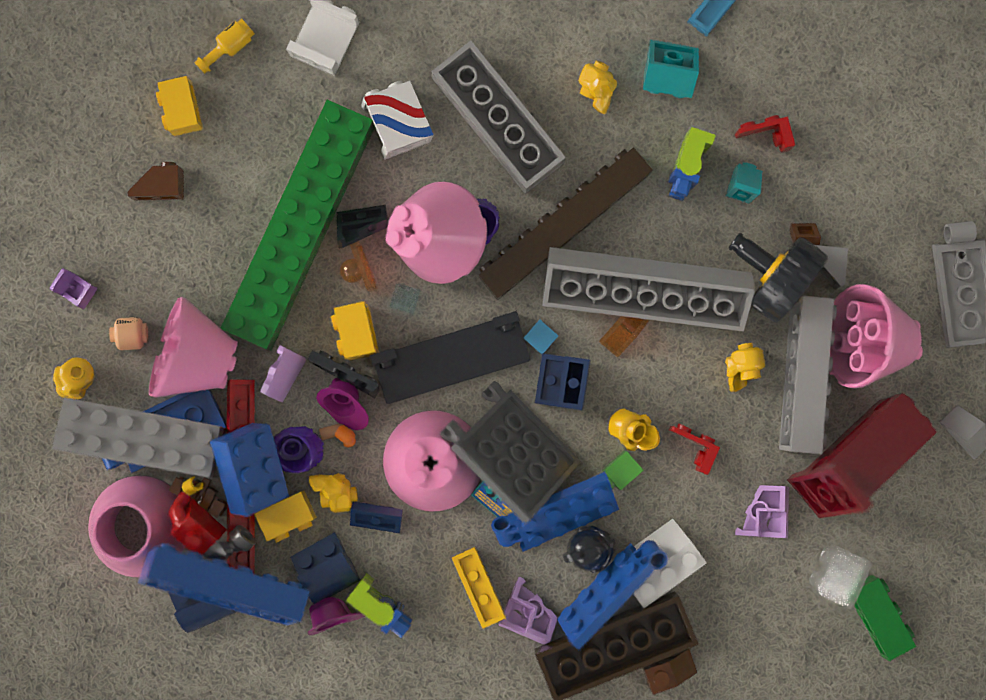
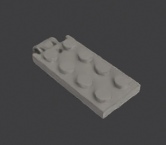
(962, 284)

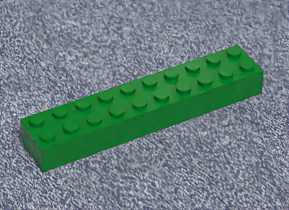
(298, 225)

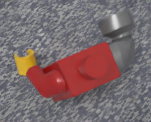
(201, 531)

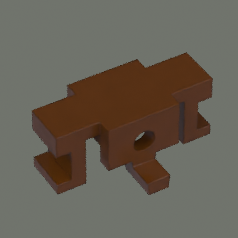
(205, 497)

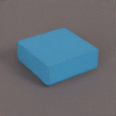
(540, 337)

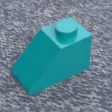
(745, 183)

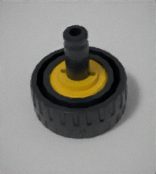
(783, 277)

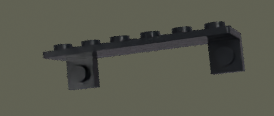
(451, 358)

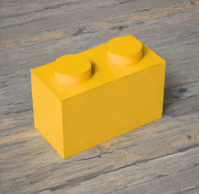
(179, 106)
(286, 516)

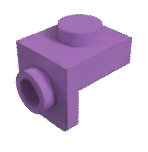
(73, 288)

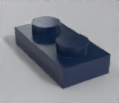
(376, 517)

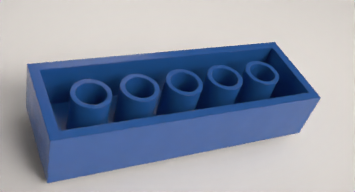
(223, 586)

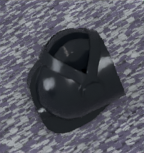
(590, 549)

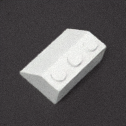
(682, 562)

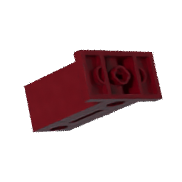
(864, 458)

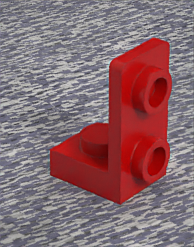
(781, 137)
(705, 458)

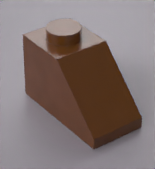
(159, 183)
(670, 672)

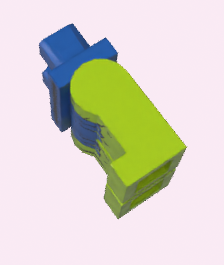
(689, 163)
(379, 607)

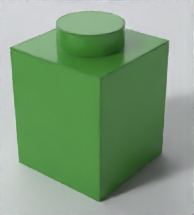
(622, 470)

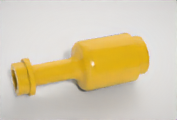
(228, 42)

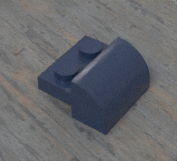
(562, 381)
(324, 568)
(196, 614)

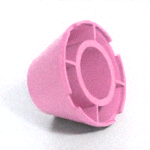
(153, 501)

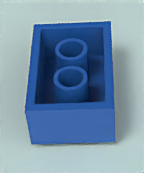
(249, 468)

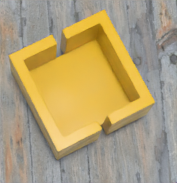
(355, 331)

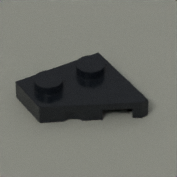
(360, 223)

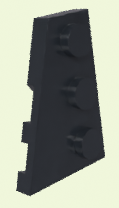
(344, 372)

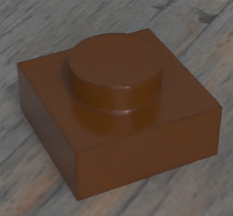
(806, 230)

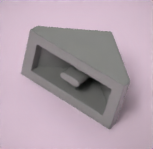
(836, 265)
(966, 430)

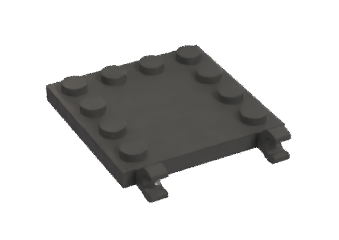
(513, 453)

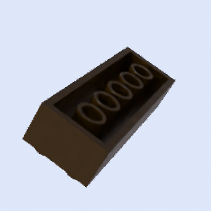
(617, 647)

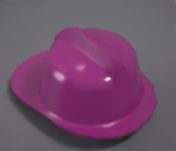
(343, 404)
(329, 613)

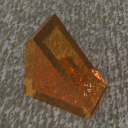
(622, 334)

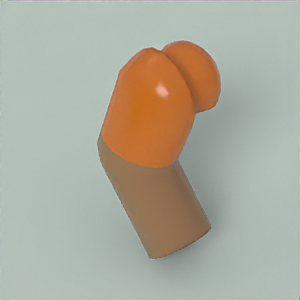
(339, 431)

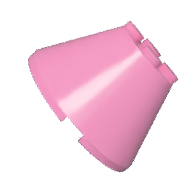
(439, 232)
(871, 337)
(193, 353)
(406, 465)

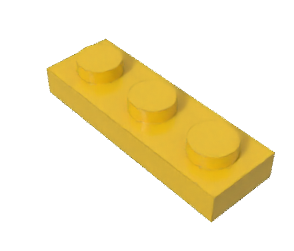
(479, 587)

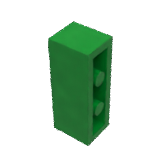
(883, 619)

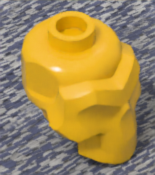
(597, 85)
(744, 365)
(73, 378)
(633, 430)
(334, 491)

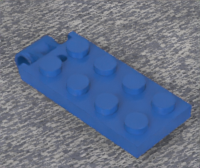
(191, 406)
(560, 514)
(610, 590)

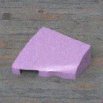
(283, 374)
(771, 504)
(536, 620)

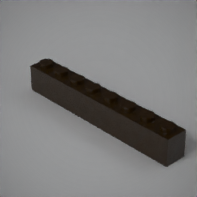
(565, 223)

